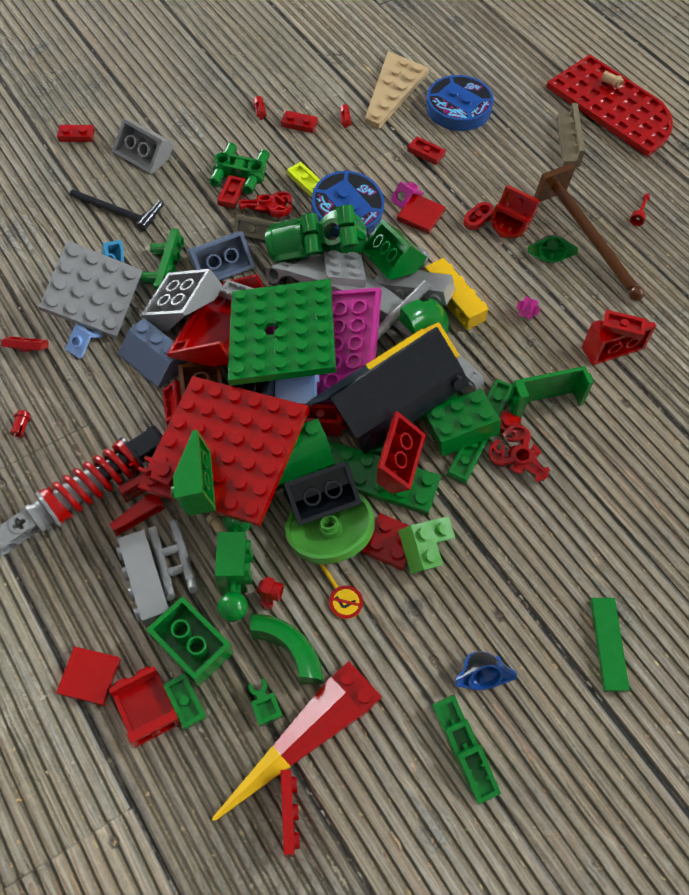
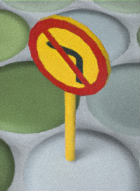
(344, 600)

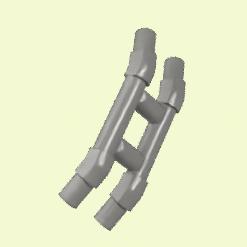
(160, 554)

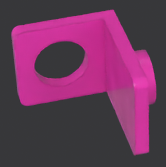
(408, 189)

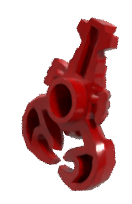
(269, 204)
(519, 454)

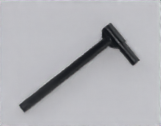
(143, 220)

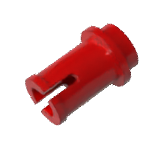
(21, 419)

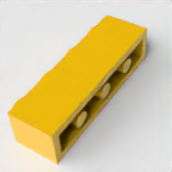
(464, 302)

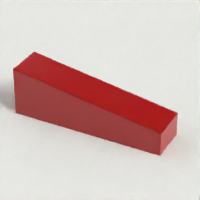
(137, 513)

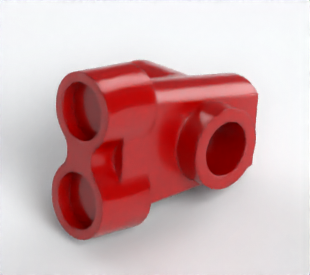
(270, 591)

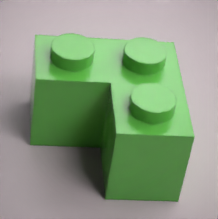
(421, 543)

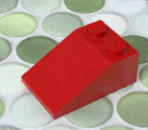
(605, 346)

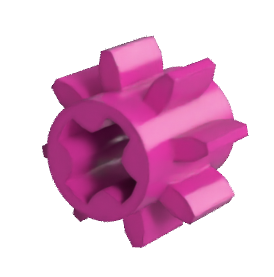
(528, 307)

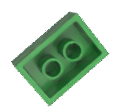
(462, 422)
(190, 641)

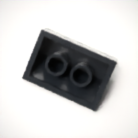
(322, 493)

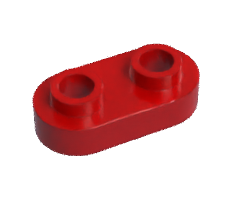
(478, 216)

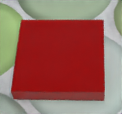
(421, 213)
(88, 676)

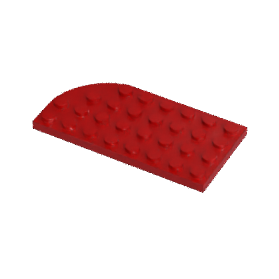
(625, 111)

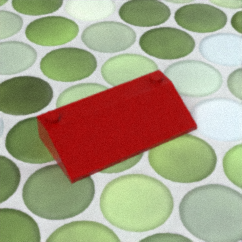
(207, 331)

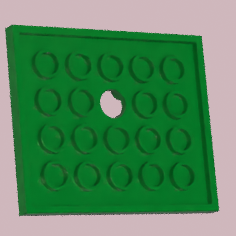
(299, 345)

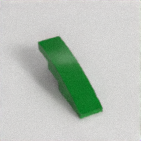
(465, 749)

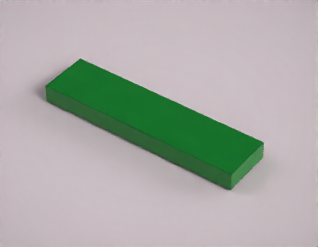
(609, 645)

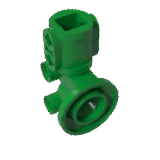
(302, 237)

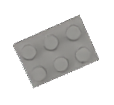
(344, 268)

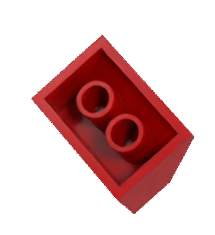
(400, 455)

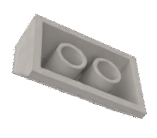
(142, 146)

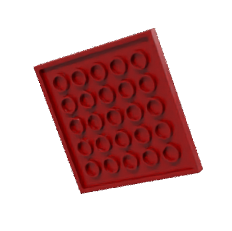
(248, 443)

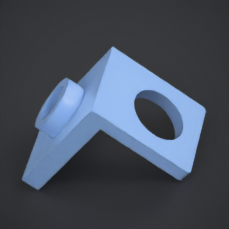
(79, 340)

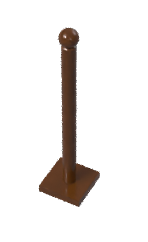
(556, 184)

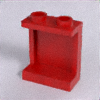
(144, 706)

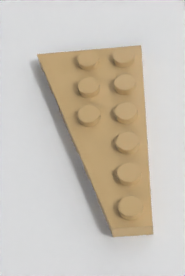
(394, 85)

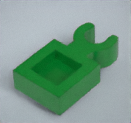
(265, 706)

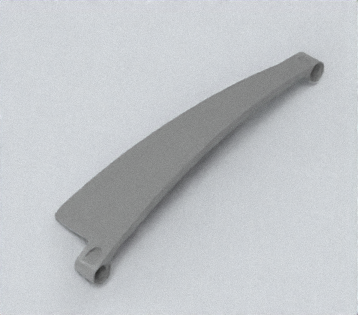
(313, 269)

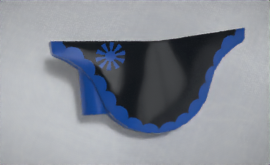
(484, 672)

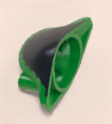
(552, 249)

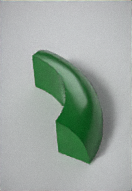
(420, 315)
(293, 641)

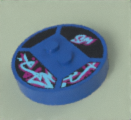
(459, 102)
(349, 189)

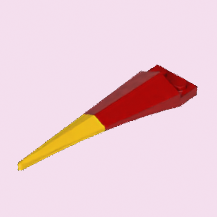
(333, 708)

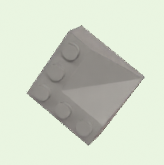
(180, 295)

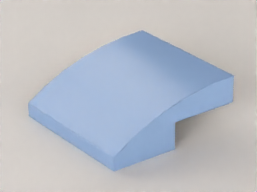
(297, 389)

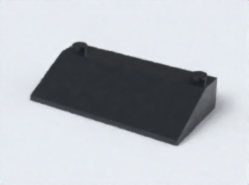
(406, 382)

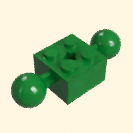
(233, 569)

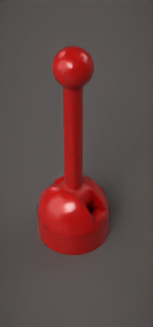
(640, 214)

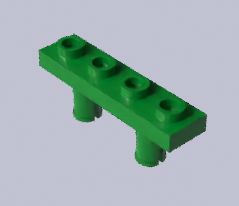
(171, 256)

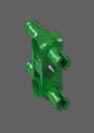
(229, 164)

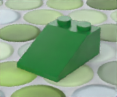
(194, 478)

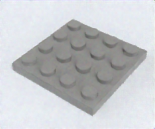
(90, 289)

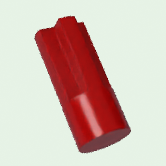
(259, 107)
(345, 115)

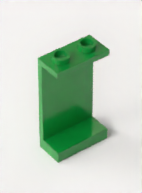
(549, 385)

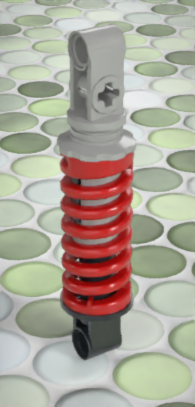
(56, 503)

